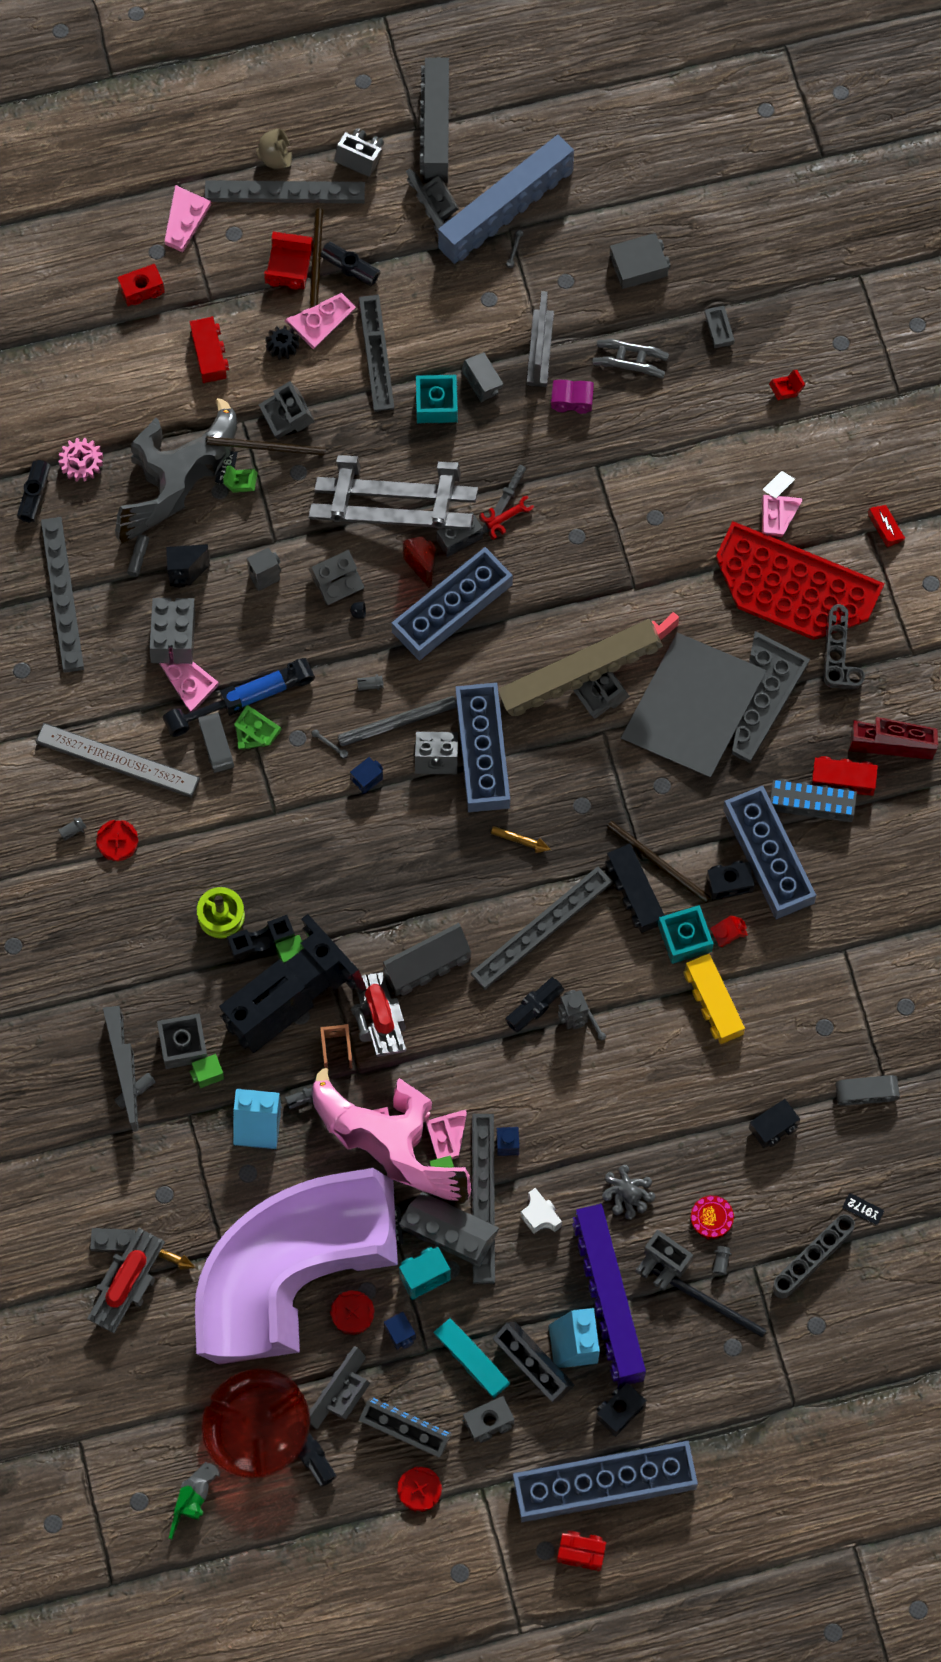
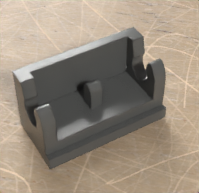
(482, 376)

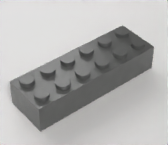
(434, 119)

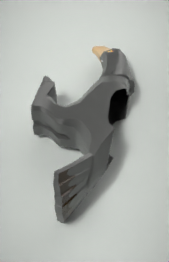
(172, 471)

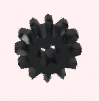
(275, 344)

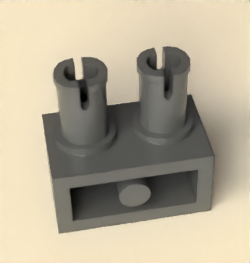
(357, 153)
(666, 1253)

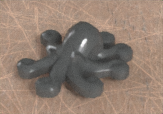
(628, 1192)

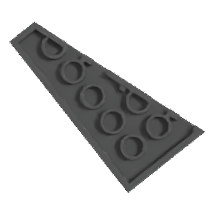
(782, 675)

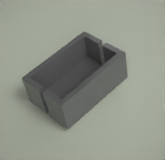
(172, 628)

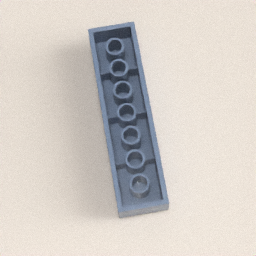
(506, 199)
(604, 1481)

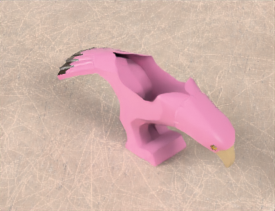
(396, 1132)

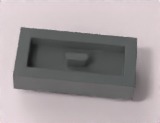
(719, 326)
(110, 1239)

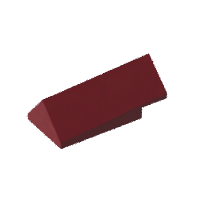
(894, 739)

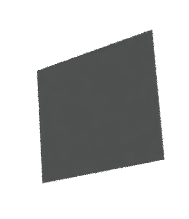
(693, 704)

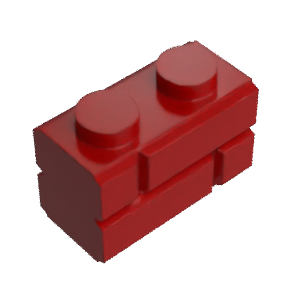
(581, 1551)

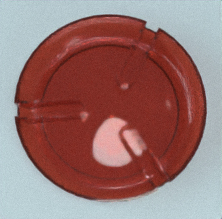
(256, 1423)

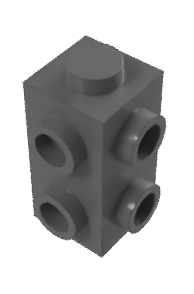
(573, 1009)

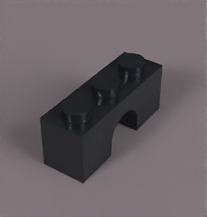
(248, 945)

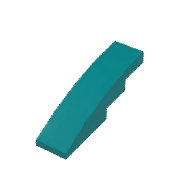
(472, 1358)

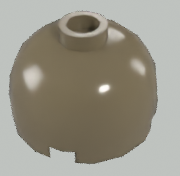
(274, 149)

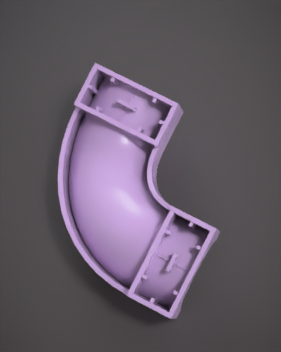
(281, 1246)

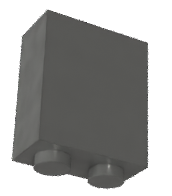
(639, 260)

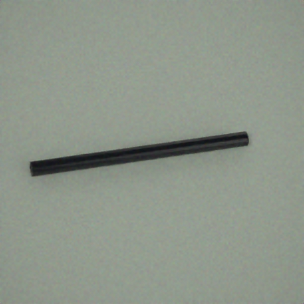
(713, 1304)

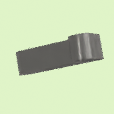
(840, 647)

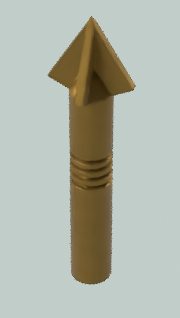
(539, 845)
(183, 1262)

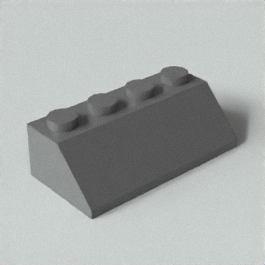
(427, 960)
(449, 1228)

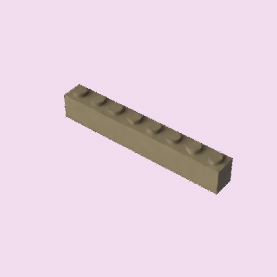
(580, 668)

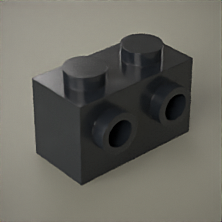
(774, 1124)

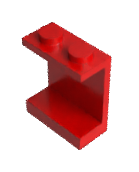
(289, 260)

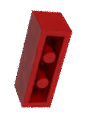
(209, 349)
(845, 774)

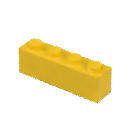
(714, 999)

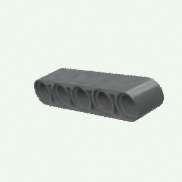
(817, 1246)

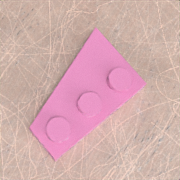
(184, 218)
(319, 321)
(190, 682)

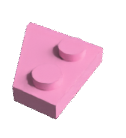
(778, 514)
(447, 1134)

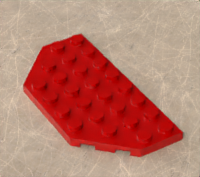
(792, 584)

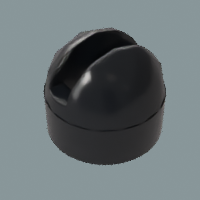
(358, 610)

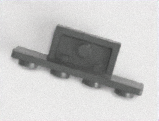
(434, 197)
(342, 1391)

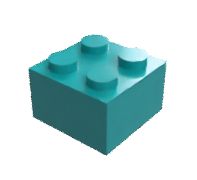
(436, 398)
(685, 934)
(424, 1272)

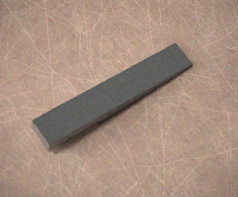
(376, 353)
(124, 1061)

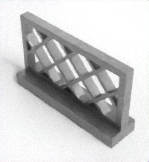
(540, 344)

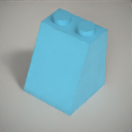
(256, 1118)
(574, 1339)

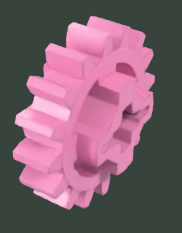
(81, 469)

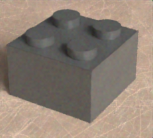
(182, 1040)

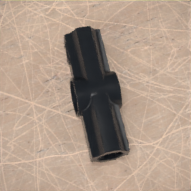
(340, 258)
(31, 501)
(534, 1005)
(314, 1459)

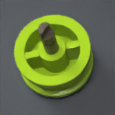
(220, 912)

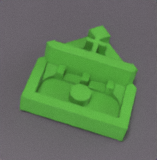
(255, 729)

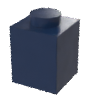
(367, 774)
(507, 1141)
(400, 1331)

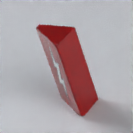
(885, 525)

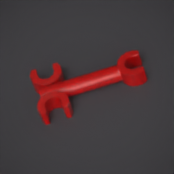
(494, 522)

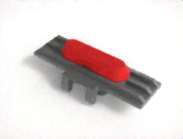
(386, 1017)
(129, 1281)

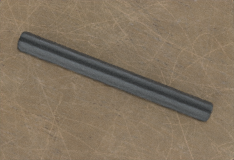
(397, 721)

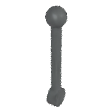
(510, 262)
(343, 753)
(601, 1036)

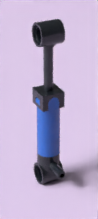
(233, 699)

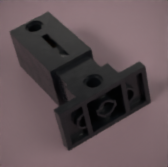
(287, 989)

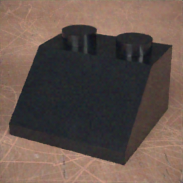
(186, 563)

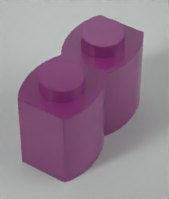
(572, 396)

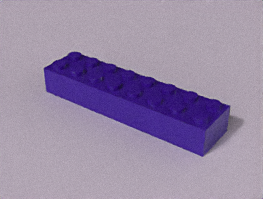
(610, 1296)

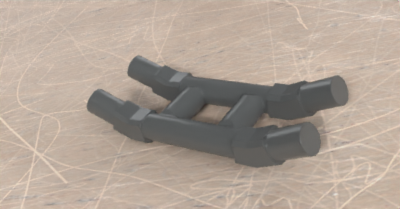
(621, 363)

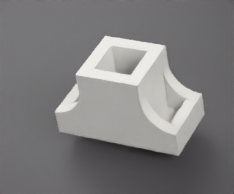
(540, 1213)

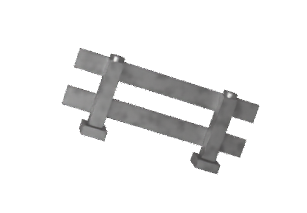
(442, 494)

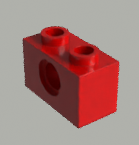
(145, 276)

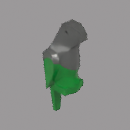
(193, 1494)

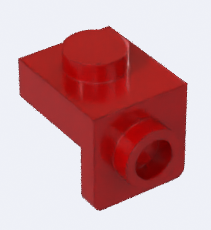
(787, 386)
(729, 930)

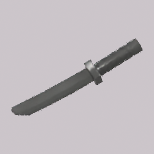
(508, 493)

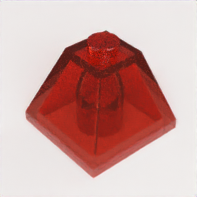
(420, 557)

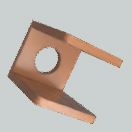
(342, 1030)

